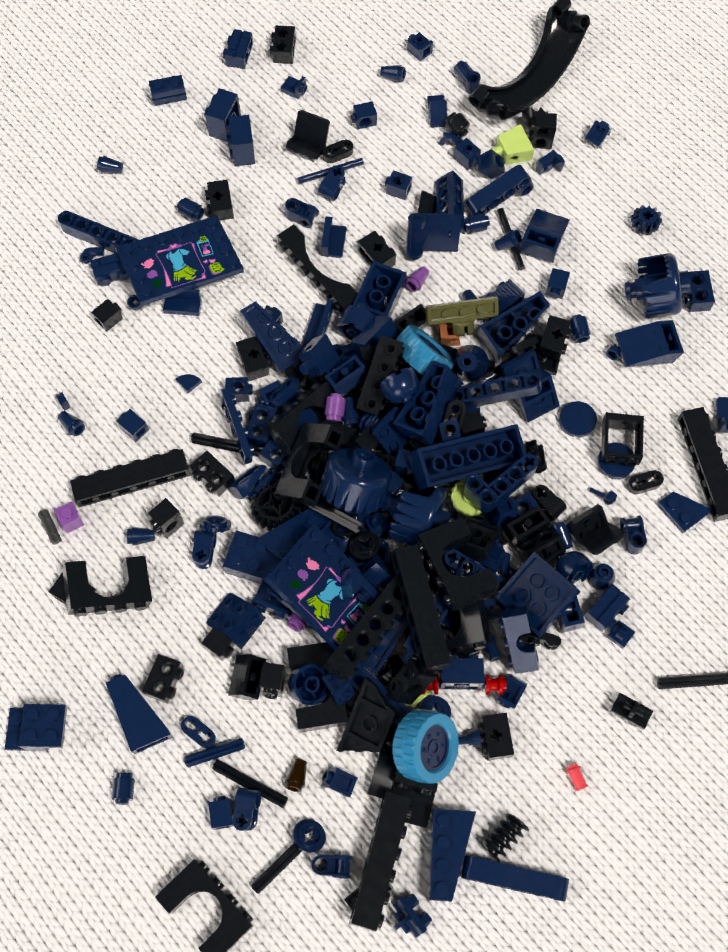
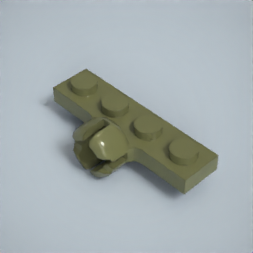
(462, 313)

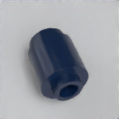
(190, 209)
(476, 223)
(580, 328)
(123, 788)

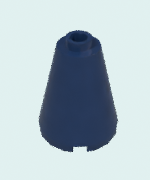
(478, 365)

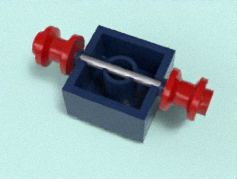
(467, 675)

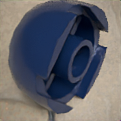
(400, 387)
(573, 566)
(307, 684)

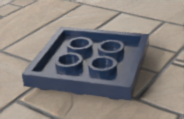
(541, 590)

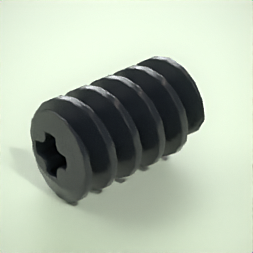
(504, 836)

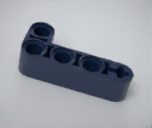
(500, 190)
(505, 481)

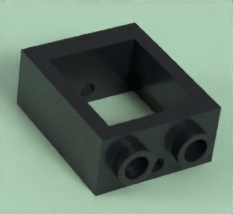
(628, 422)

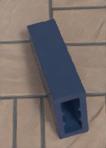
(138, 719)

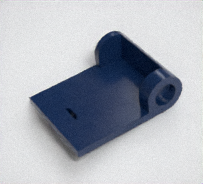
(432, 233)

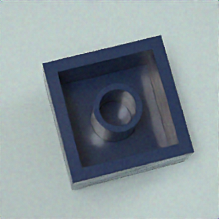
(217, 114)
(240, 140)

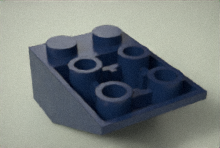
(544, 235)
(650, 344)

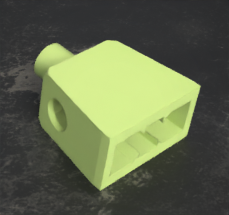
(514, 146)

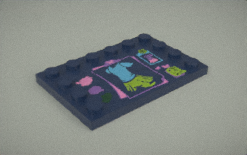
(179, 260)
(312, 587)

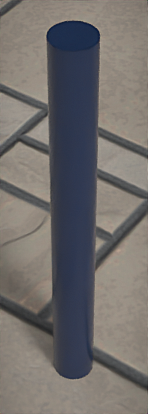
(315, 175)

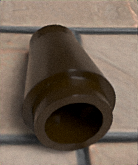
(296, 777)

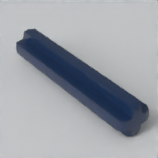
(214, 752)

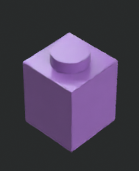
(69, 517)

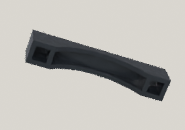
(293, 244)

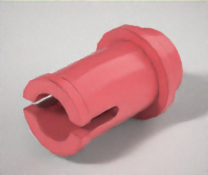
(576, 776)

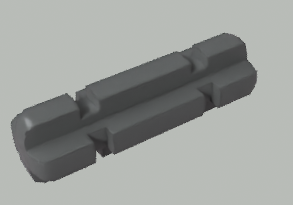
(49, 526)

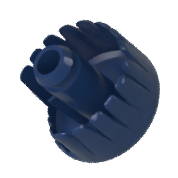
(660, 286)
(356, 481)
(416, 512)

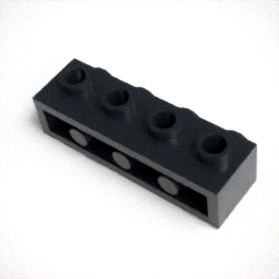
(381, 367)

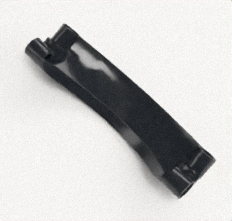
(558, 46)

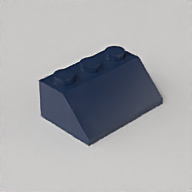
(381, 289)

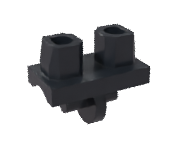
(305, 380)
(538, 450)
(631, 711)

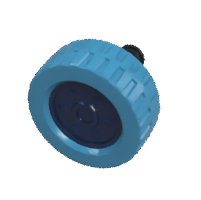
(422, 350)
(424, 746)

